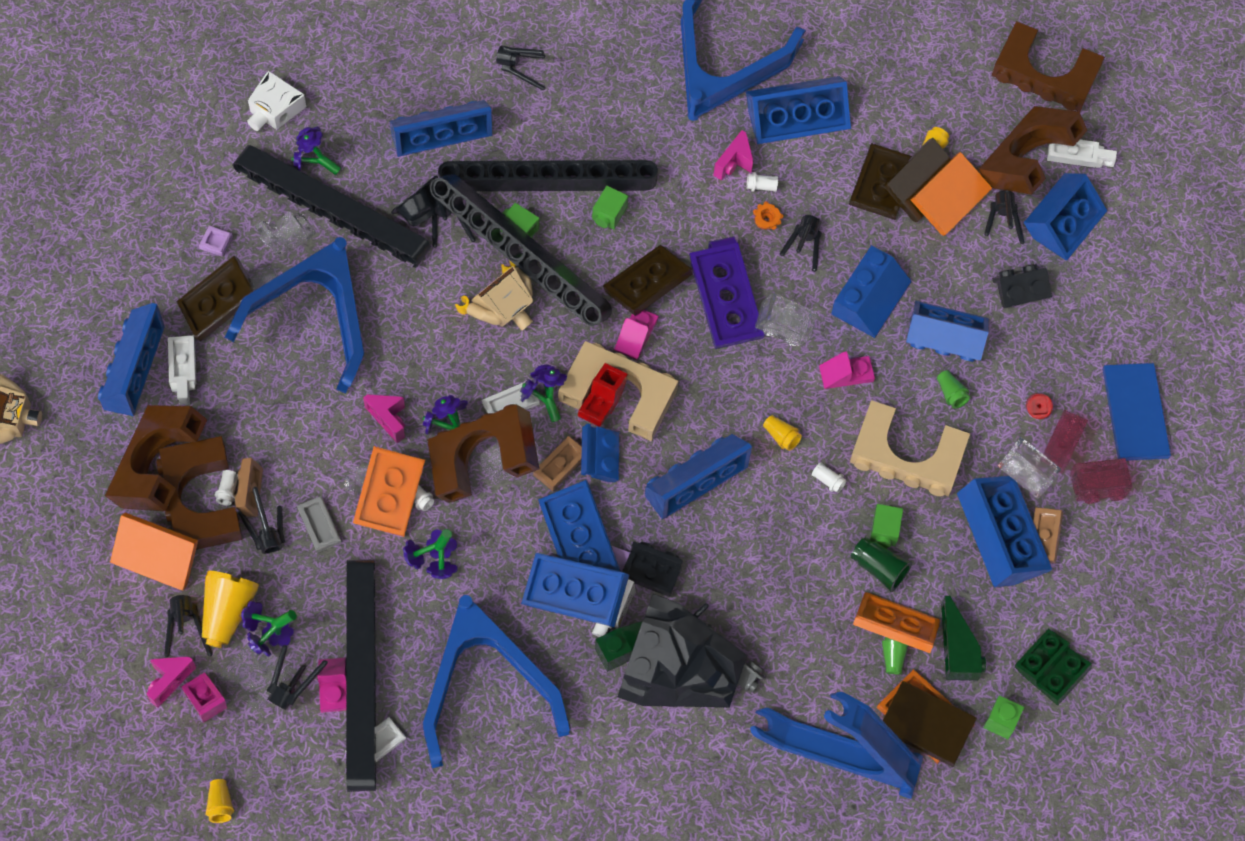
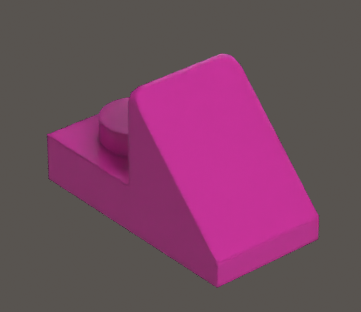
(736, 154)
(635, 334)
(843, 371)
(383, 410)
(174, 673)
(332, 685)
(204, 697)

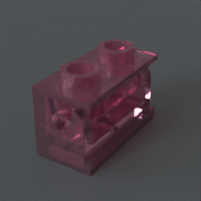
(1065, 439)
(1101, 480)

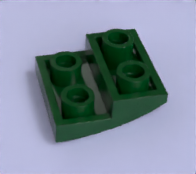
(1053, 666)

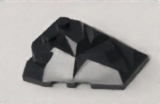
(680, 661)

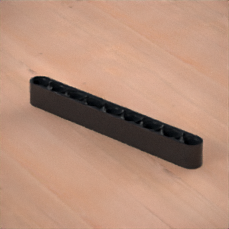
(560, 172)
(333, 205)
(531, 253)
(360, 676)

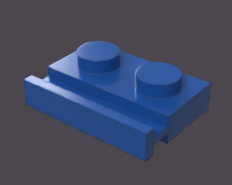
(600, 453)

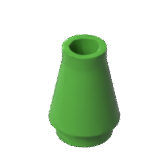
(953, 390)
(894, 655)

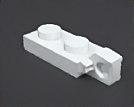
(1083, 154)
(182, 366)

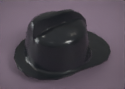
(418, 206)

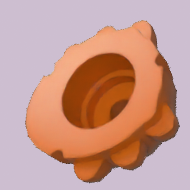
(767, 211)

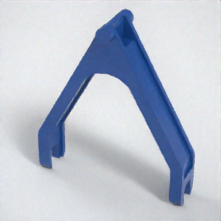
(708, 91)
(330, 270)
(474, 628)
(874, 755)

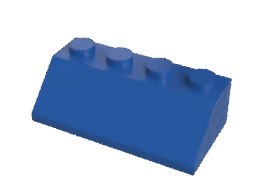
(799, 109)
(441, 127)
(132, 360)
(698, 475)
(1003, 530)

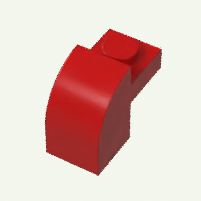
(604, 395)

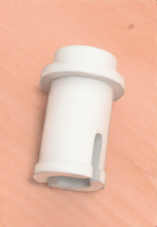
(762, 182)
(829, 477)
(225, 494)
(423, 499)

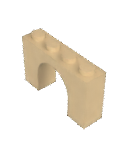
(655, 388)
(934, 474)

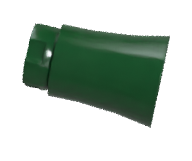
(881, 563)

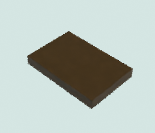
(877, 169)
(915, 176)
(647, 280)
(215, 298)
(929, 723)

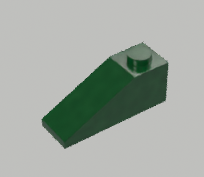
(617, 646)
(961, 648)

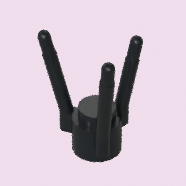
(510, 56)
(1005, 206)
(442, 211)
(807, 231)
(268, 538)
(180, 612)
(284, 694)

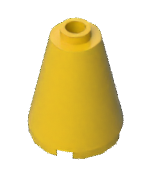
(223, 606)

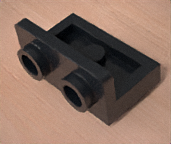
(1023, 286)
(653, 568)

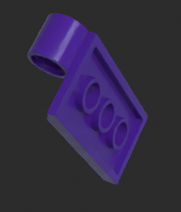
(725, 254)

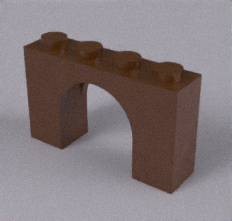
(1069, 89)
(1042, 125)
(158, 427)
(452, 450)
(181, 465)

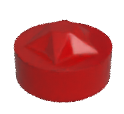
(1039, 405)

